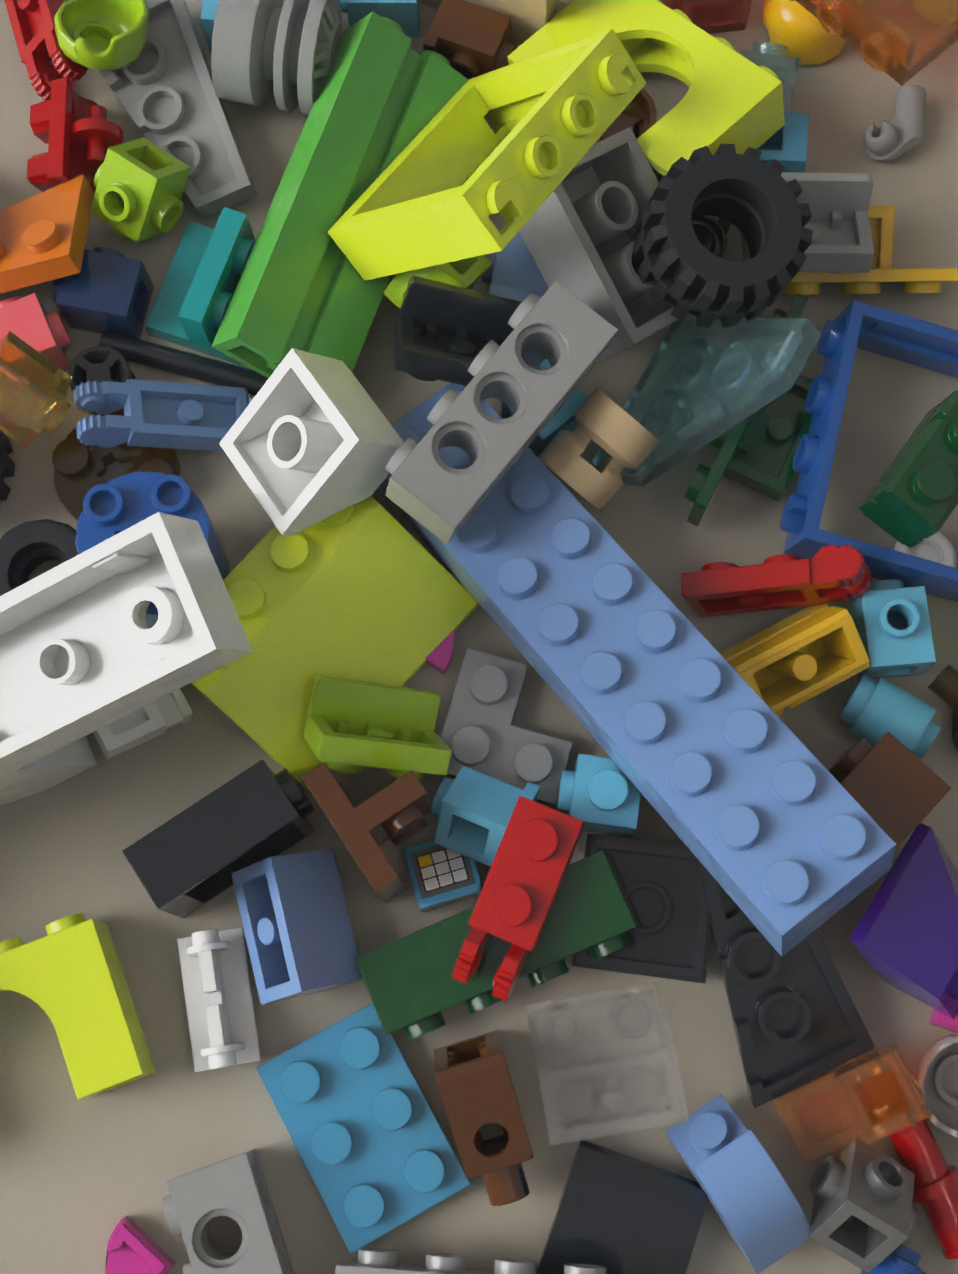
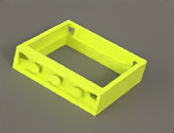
(555, 113)

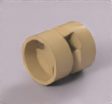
(614, 432)

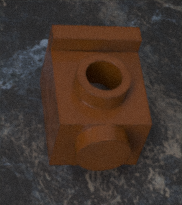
(470, 37)

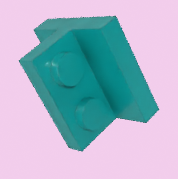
(202, 283)

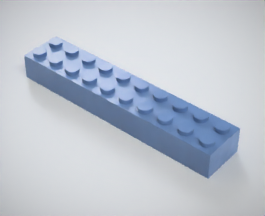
(660, 699)

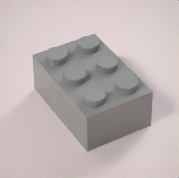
(589, 235)

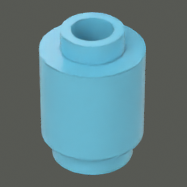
(886, 707)

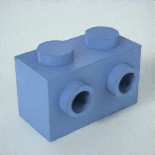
(296, 925)

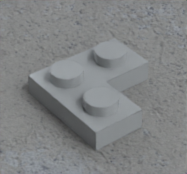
(483, 734)

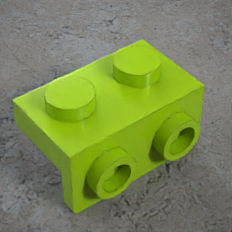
(375, 727)

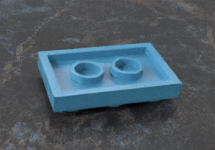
(363, 1127)

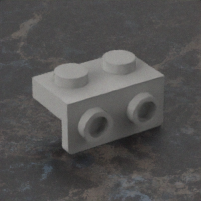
(838, 221)

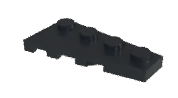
(785, 1010)

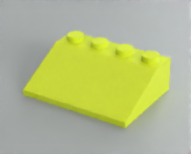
(330, 602)

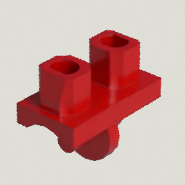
(75, 134)

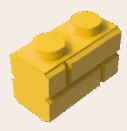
(800, 656)

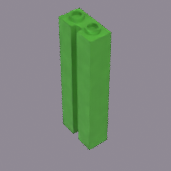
(297, 279)

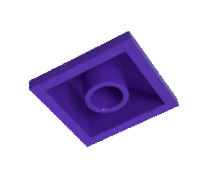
(913, 924)

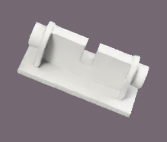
(218, 999)

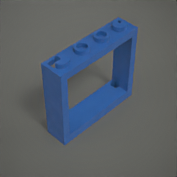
(887, 335)

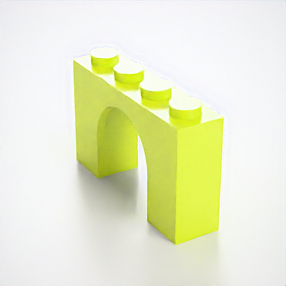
(727, 93)
(87, 998)

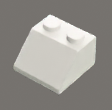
(310, 442)

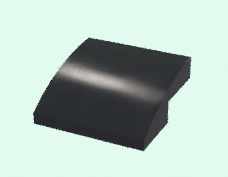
(623, 1216)

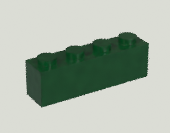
(413, 975)

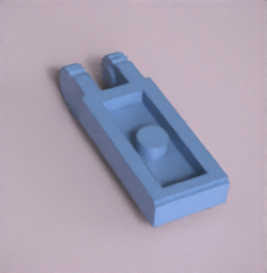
(158, 413)

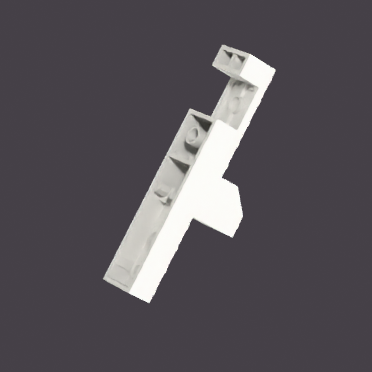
(83, 651)

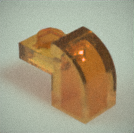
(853, 1101)

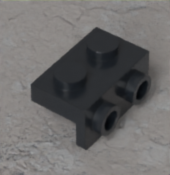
(446, 328)

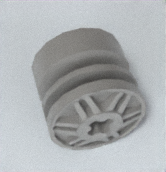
(275, 46)

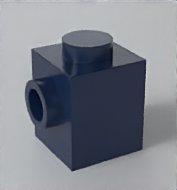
(106, 295)

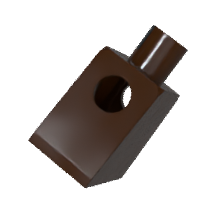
(480, 1092)

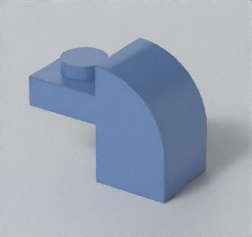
(741, 1183)

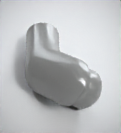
(903, 131)

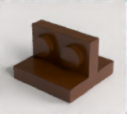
(390, 814)

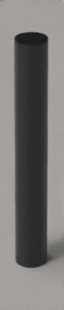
(183, 363)

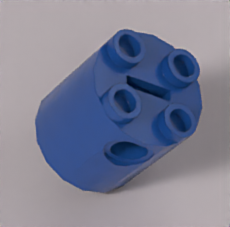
(135, 497)

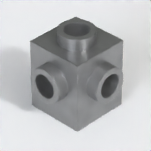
(862, 1205)

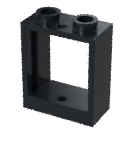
(227, 830)

